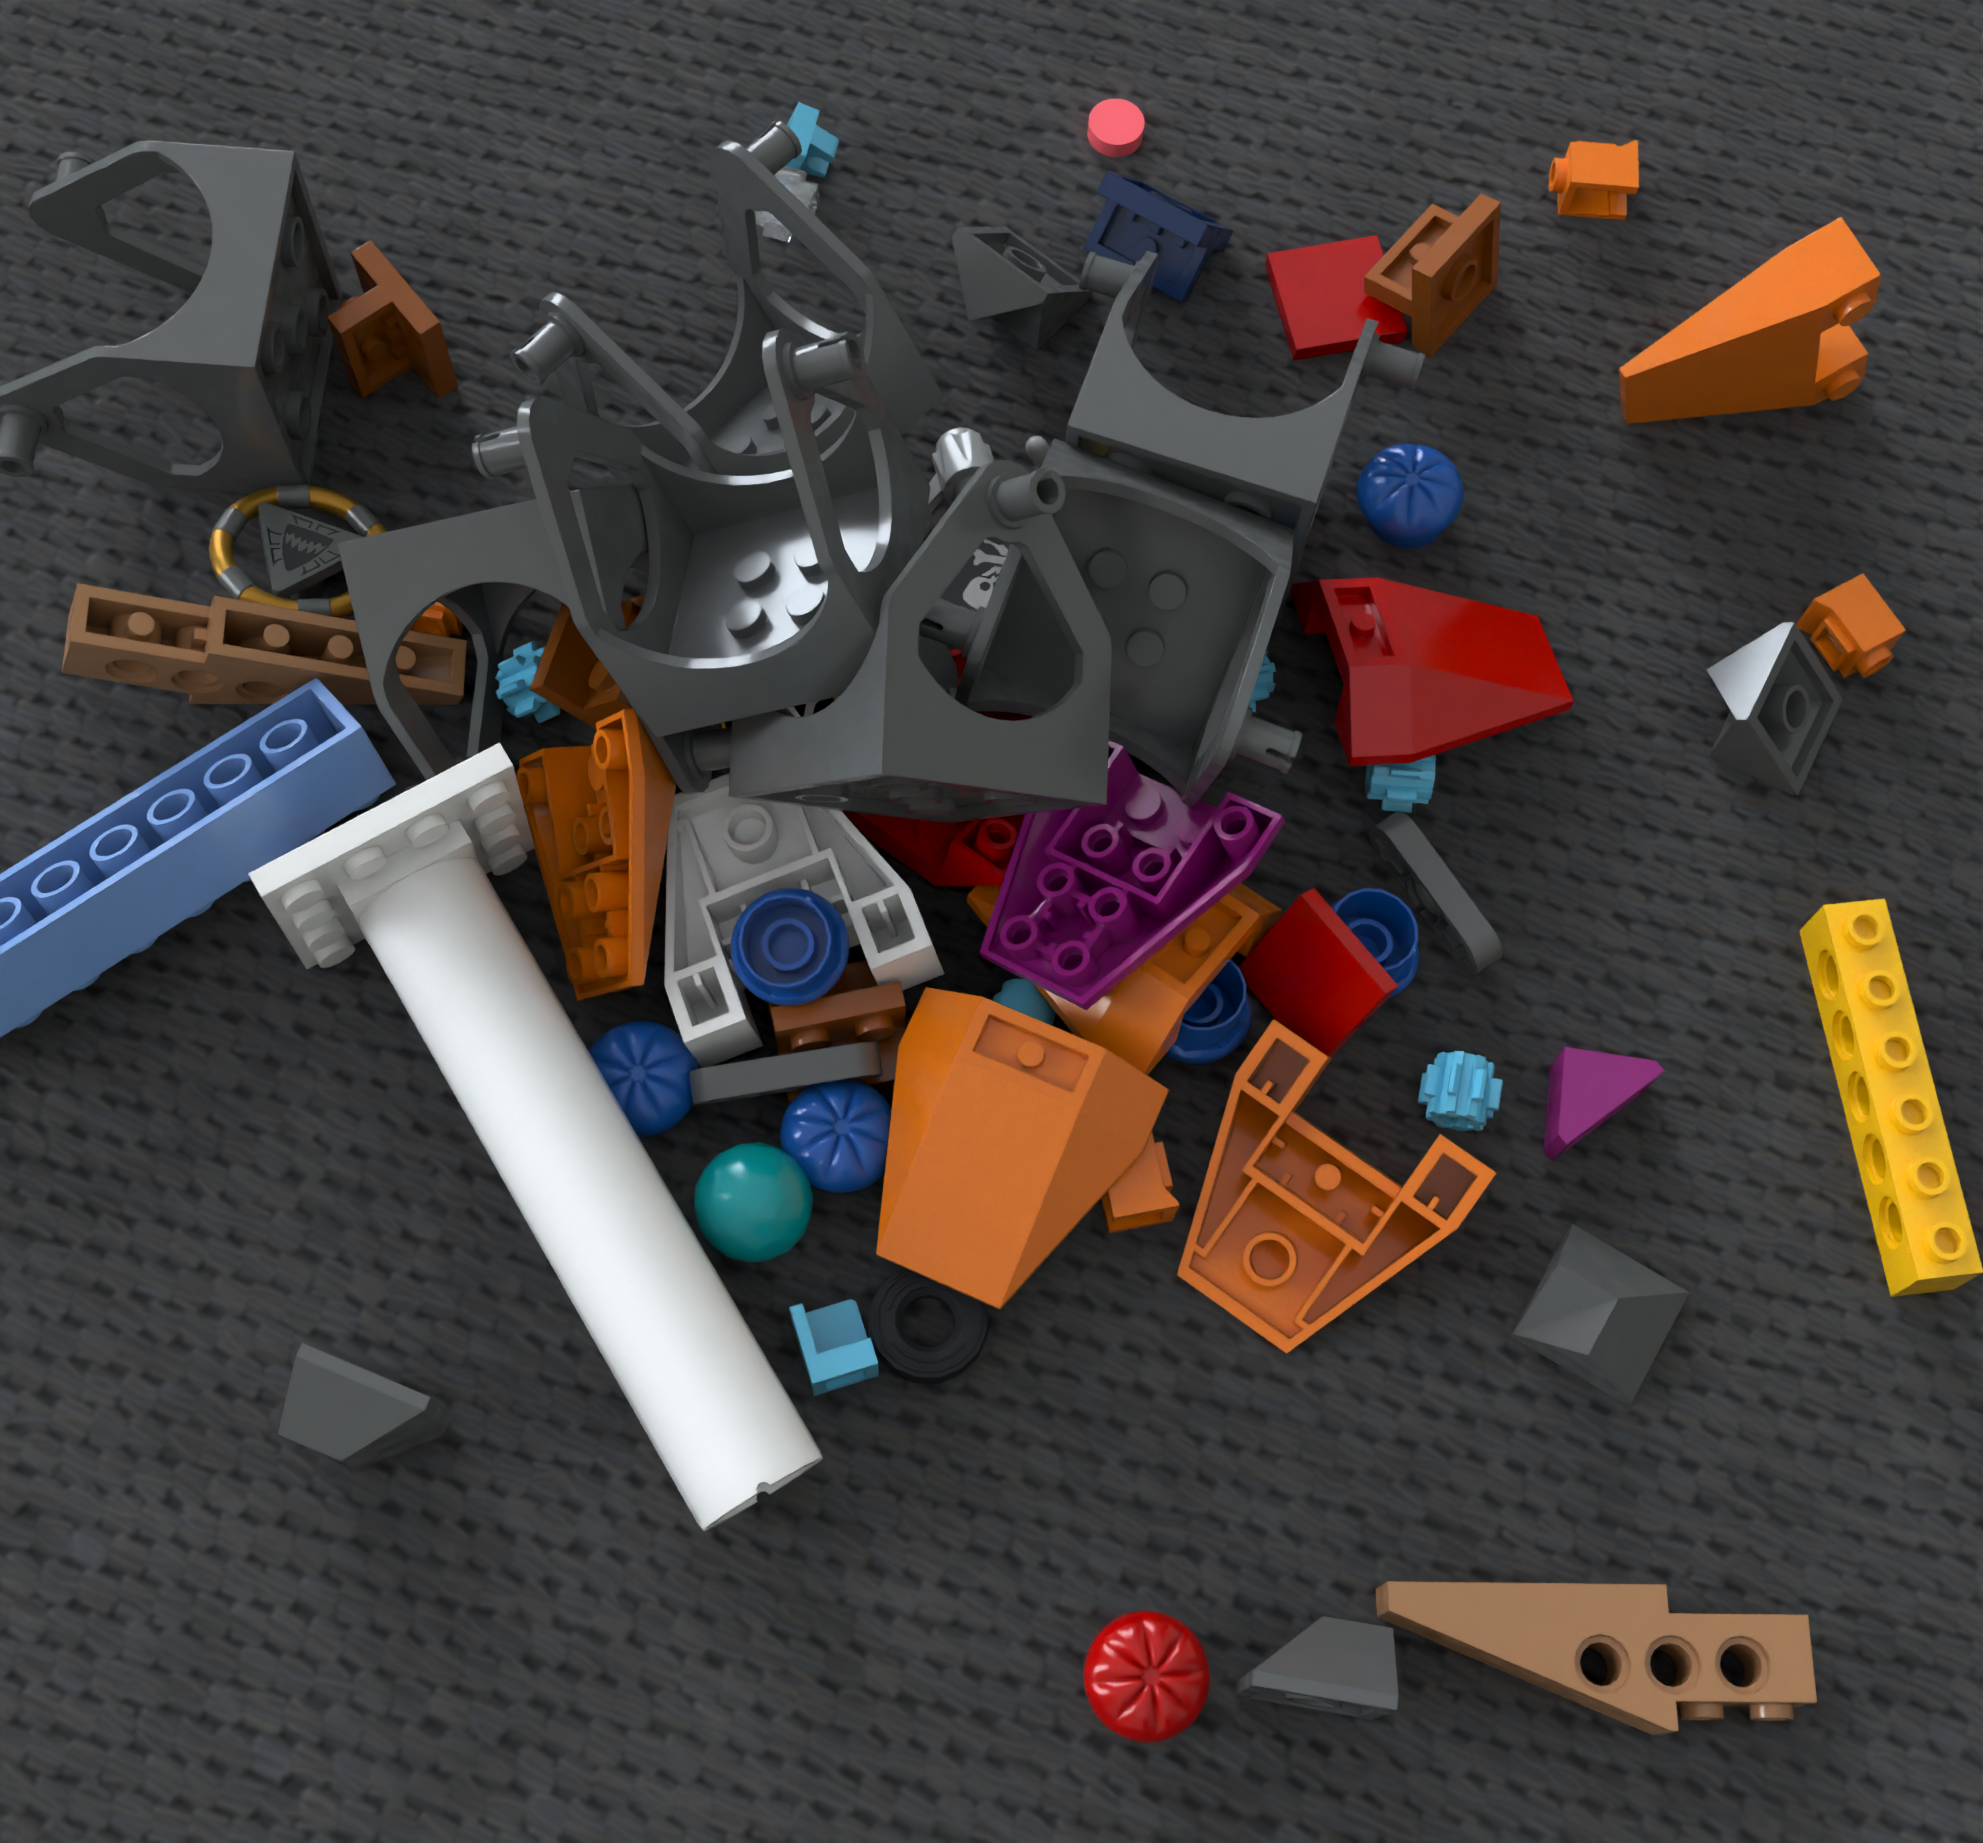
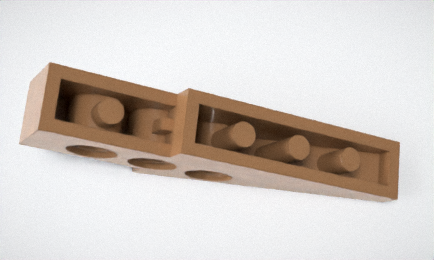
(243, 650)
(1545, 1627)

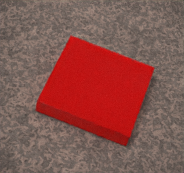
(1324, 297)
(1316, 975)

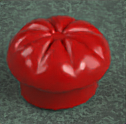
(1147, 1676)

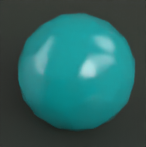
(753, 1202)

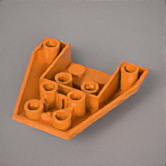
(601, 848)
(1147, 1008)
(1001, 1142)

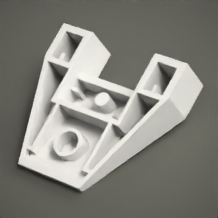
(738, 849)

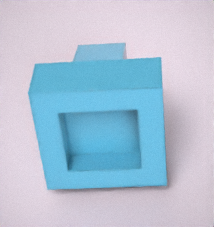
(816, 143)

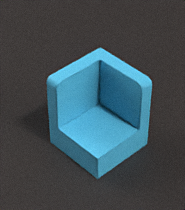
(834, 1346)

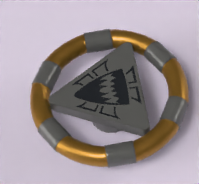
(296, 548)

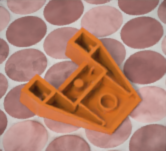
(1764, 341)
(1298, 1221)

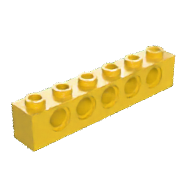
(1889, 1099)

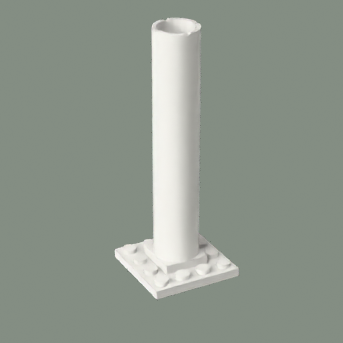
(609, 1226)

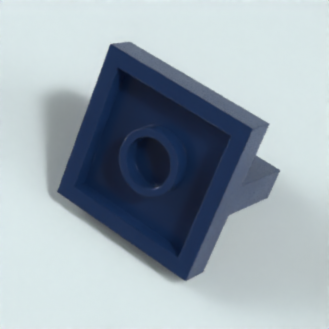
(1145, 219)

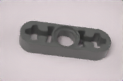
(1432, 884)
(784, 1073)

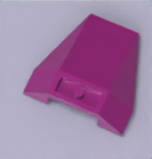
(1117, 881)

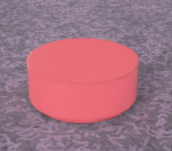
(1115, 127)

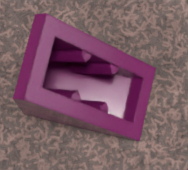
(1588, 1091)

